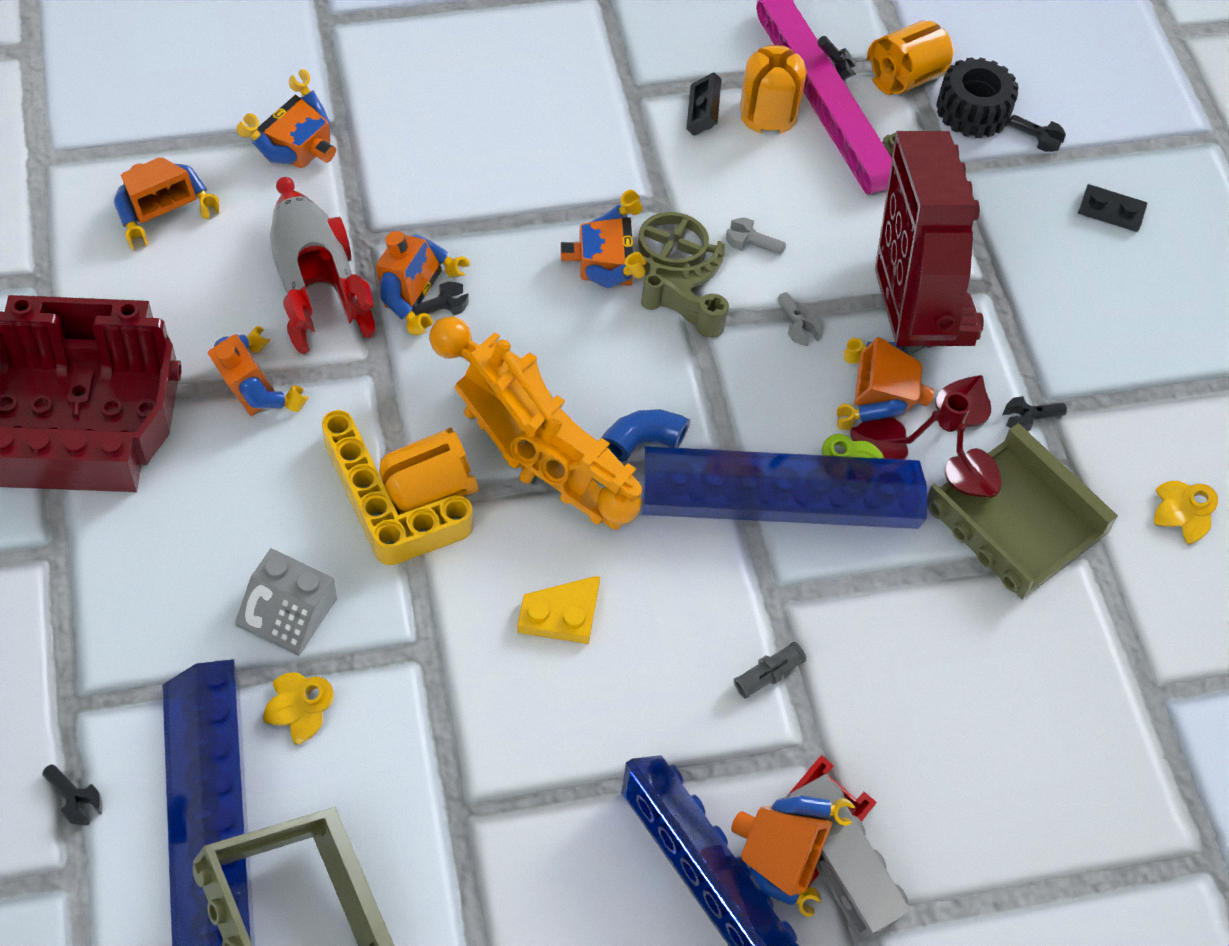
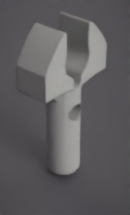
(750, 236)
(800, 321)

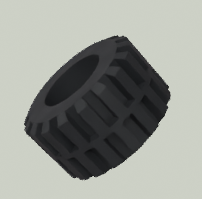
(977, 97)

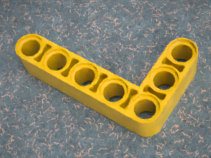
(376, 499)

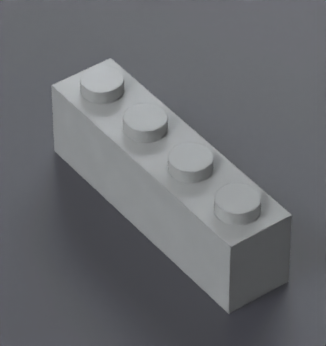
(855, 870)

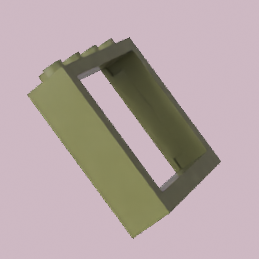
(338, 859)

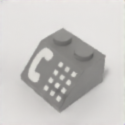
(286, 601)

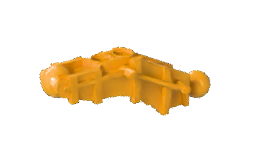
(533, 429)

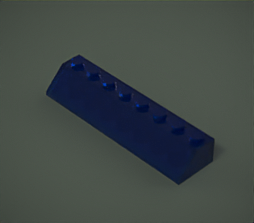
(783, 487)
(204, 793)
(702, 856)

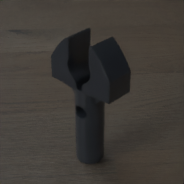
(841, 58)
(1048, 136)
(445, 300)
(1029, 413)
(73, 795)

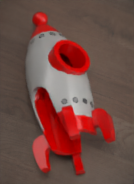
(313, 251)

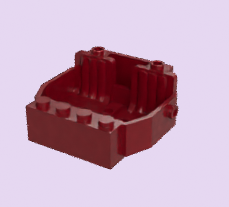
(928, 243)
(89, 348)

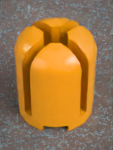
(910, 57)
(772, 89)
(427, 471)

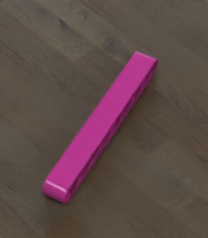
(829, 96)

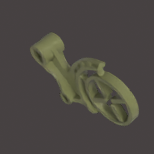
(671, 280)

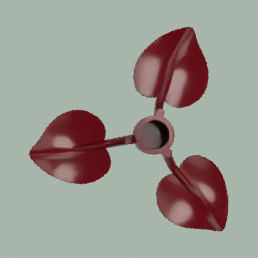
(958, 406)

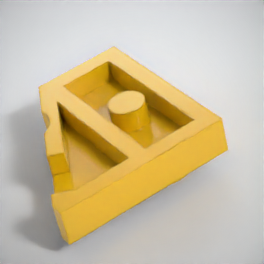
(561, 611)

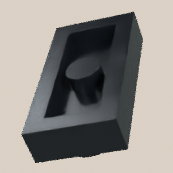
(704, 104)
(1112, 208)

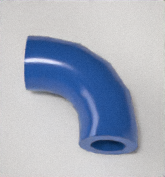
(644, 428)

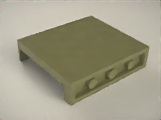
(1034, 523)

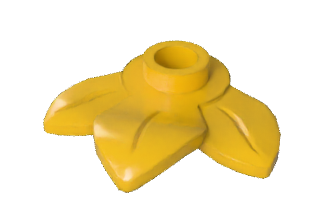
(1182, 510)
(294, 707)

